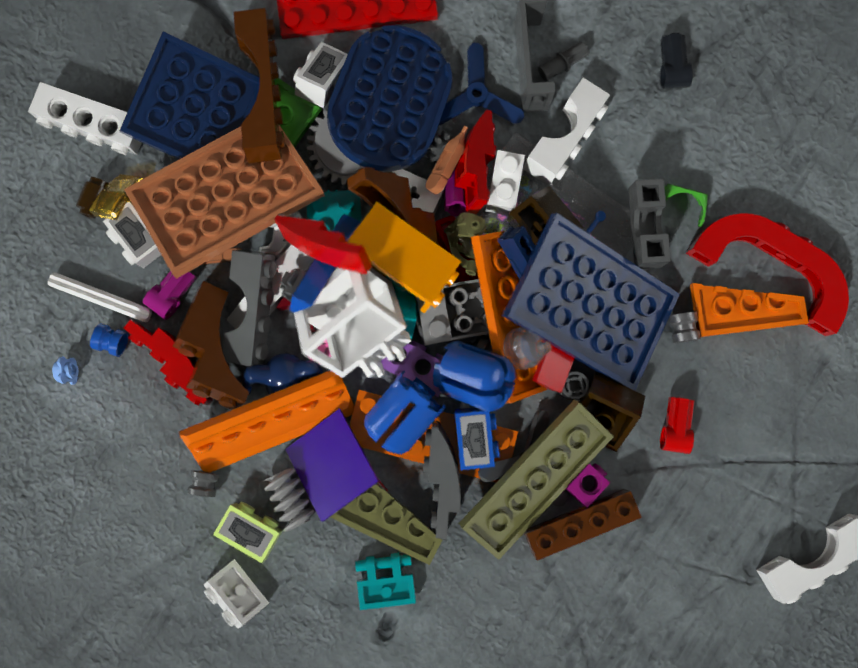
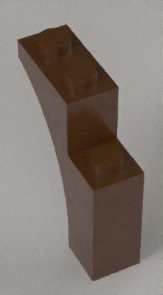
(393, 194)
(201, 338)

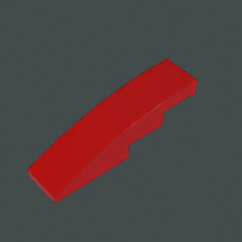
(323, 245)

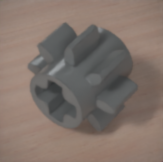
(438, 145)
(290, 282)

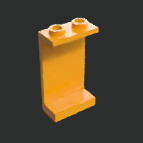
(406, 255)

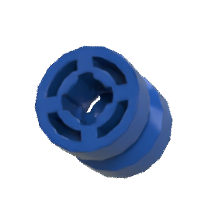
(107, 339)

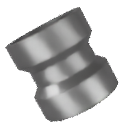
(685, 327)

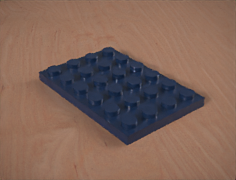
(591, 302)

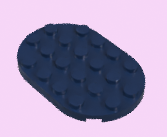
(389, 98)

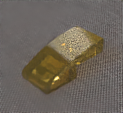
(113, 197)

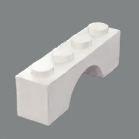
(550, 154)
(788, 580)

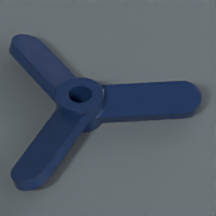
(476, 83)

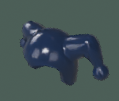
(280, 372)

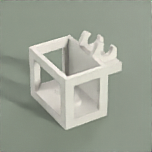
(359, 322)

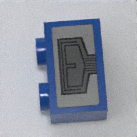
(475, 438)

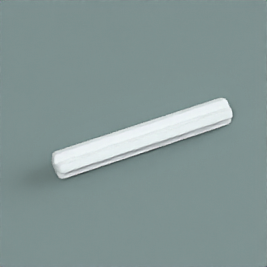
(99, 297)

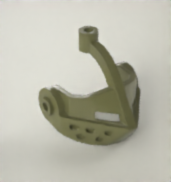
(461, 230)

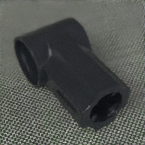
(675, 69)

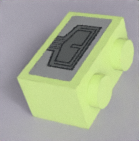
(248, 531)

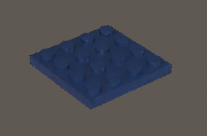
(188, 99)

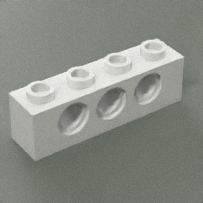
(50, 101)

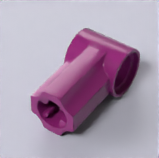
(454, 197)
(166, 296)

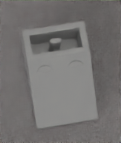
(456, 316)

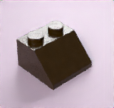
(613, 407)

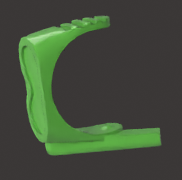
(702, 198)

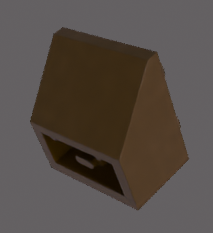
(536, 212)

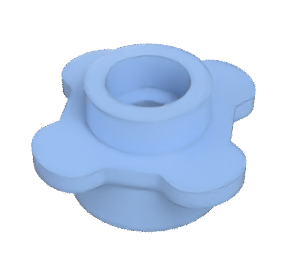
(65, 370)

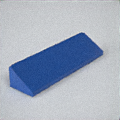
(319, 272)

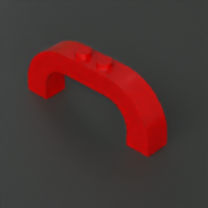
(798, 252)

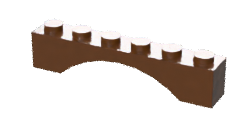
(260, 129)

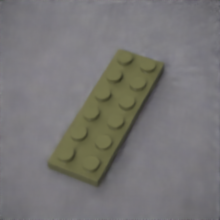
(536, 479)

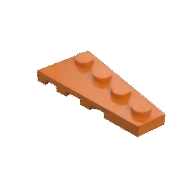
(738, 311)

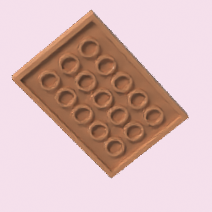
(219, 199)

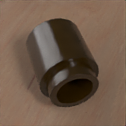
(89, 194)

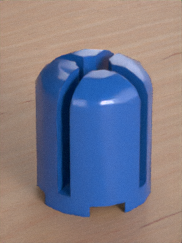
(475, 376)
(414, 422)

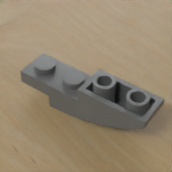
(443, 470)

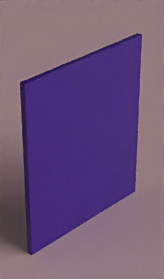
(331, 465)

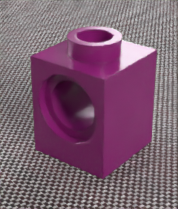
(600, 483)

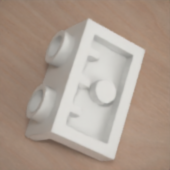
(235, 594)

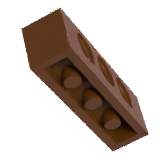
(582, 524)

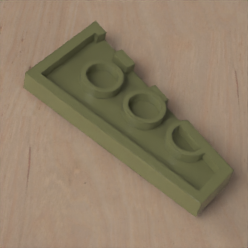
(390, 522)

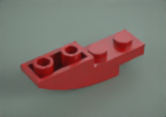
(472, 166)
(177, 366)

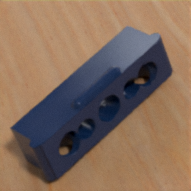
(516, 251)

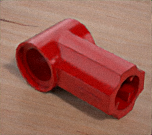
(677, 433)

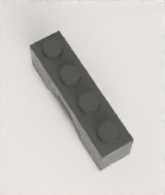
(254, 275)

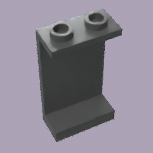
(533, 95)

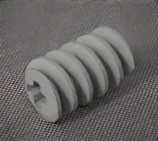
(289, 499)

